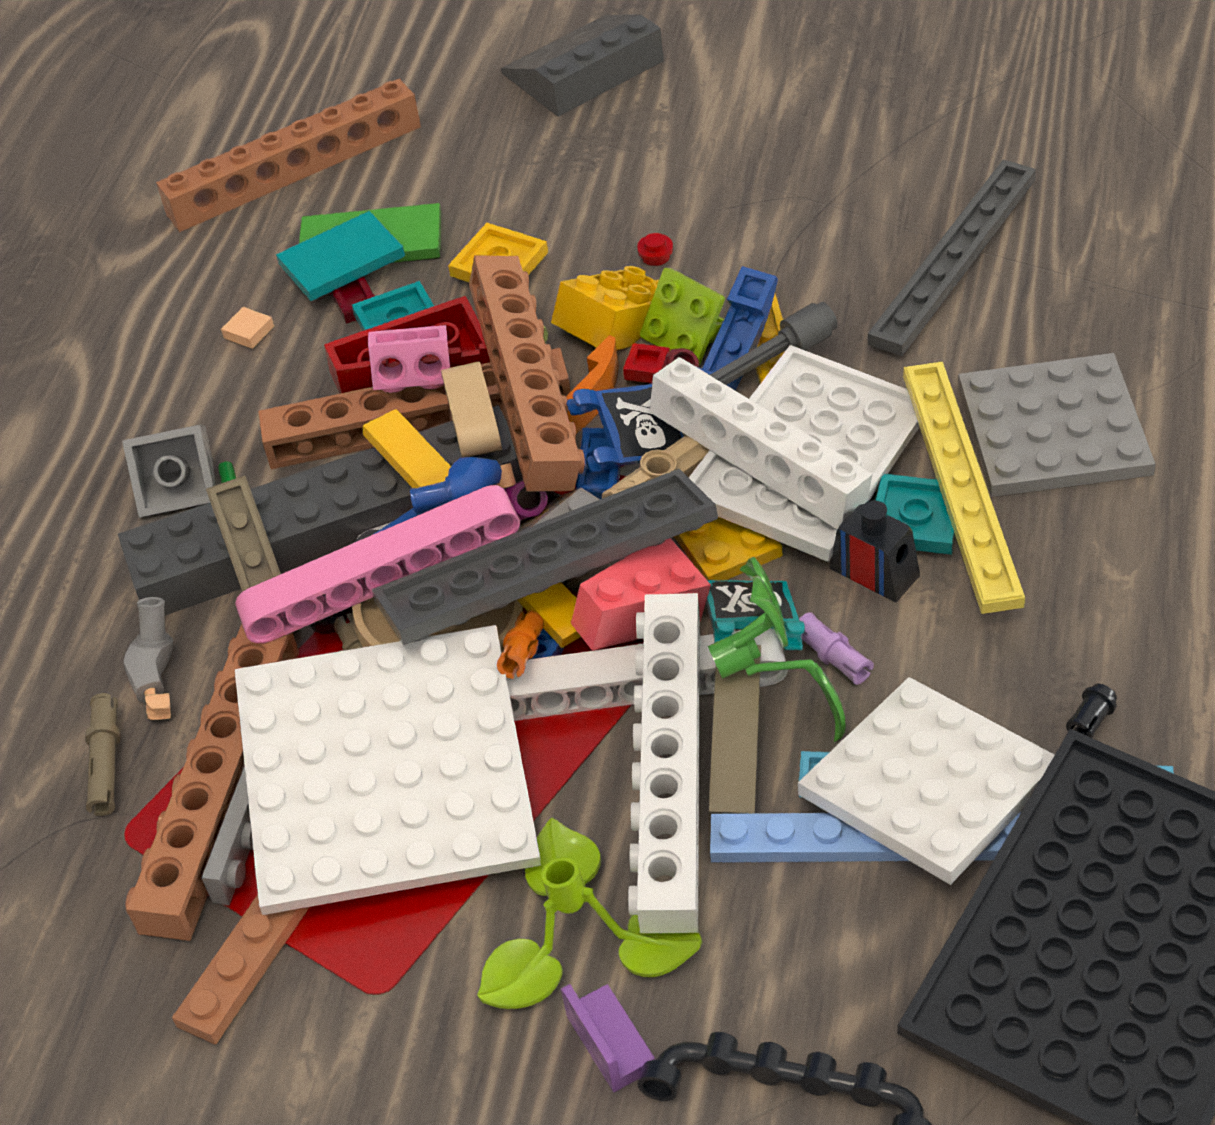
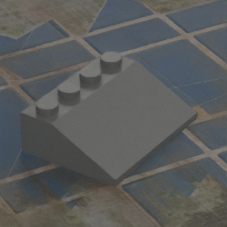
(588, 61)

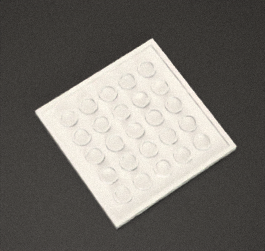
(382, 770)

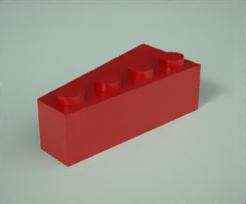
(350, 358)

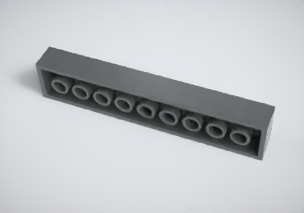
(302, 515)

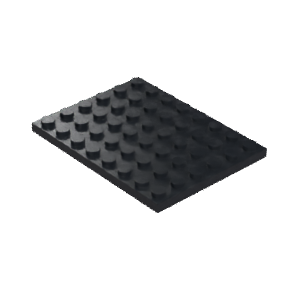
(1089, 949)

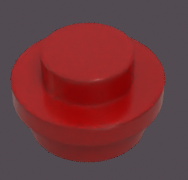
(655, 249)

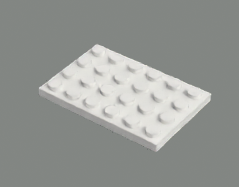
(836, 406)

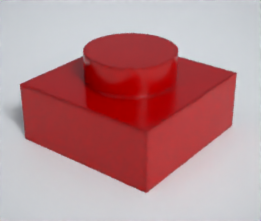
(644, 362)

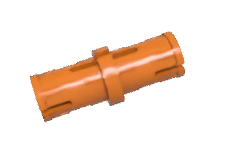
(520, 644)

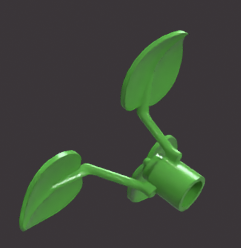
(740, 649)

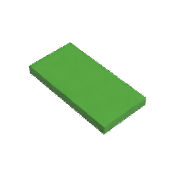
(413, 227)

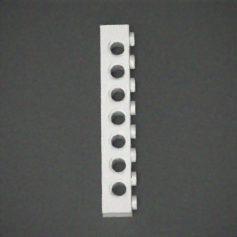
(673, 903)

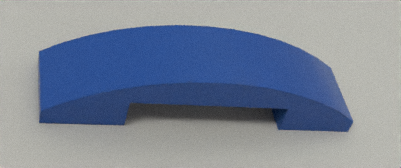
(745, 320)

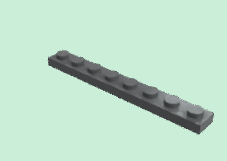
(951, 258)

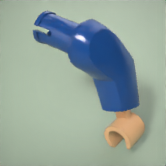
(463, 478)

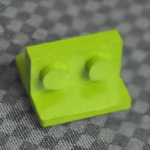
(683, 314)

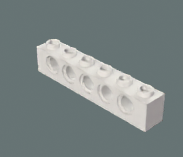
(759, 442)

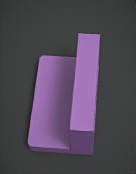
(607, 1035)

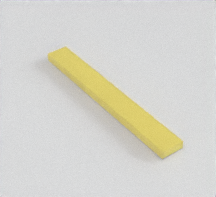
(963, 489)

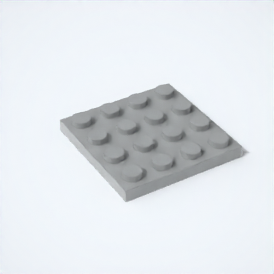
(1055, 425)

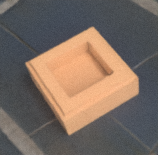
(247, 327)

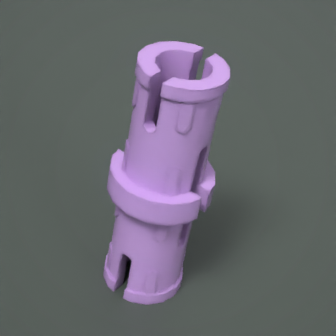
(835, 649)

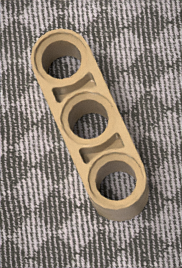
(471, 410)

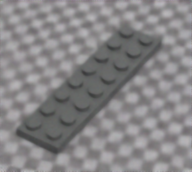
(543, 555)

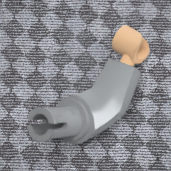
(149, 657)

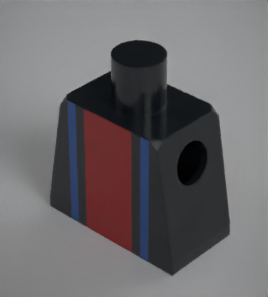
(876, 551)

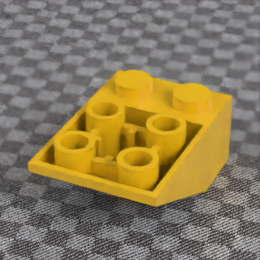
(605, 305)

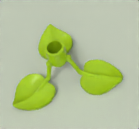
(524, 974)

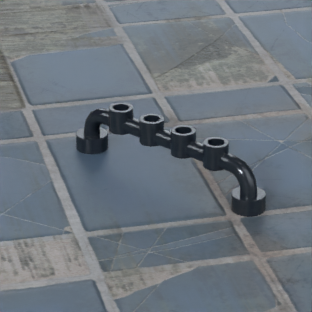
(769, 1066)

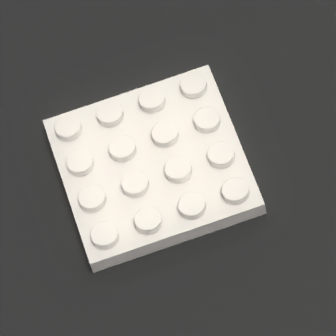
(927, 779)

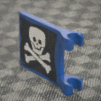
(627, 425)

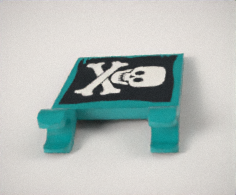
(731, 609)

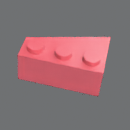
(611, 598)

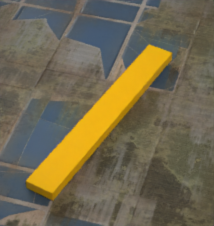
(424, 466)

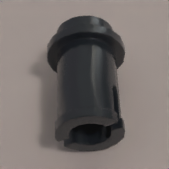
(1096, 704)

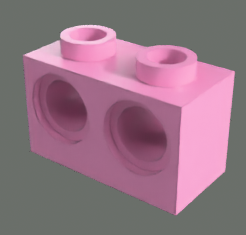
(408, 347)

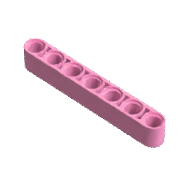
(353, 571)

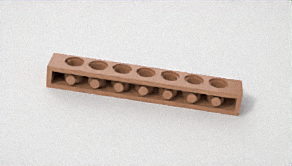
(288, 154)
(525, 375)
(336, 422)
(171, 883)

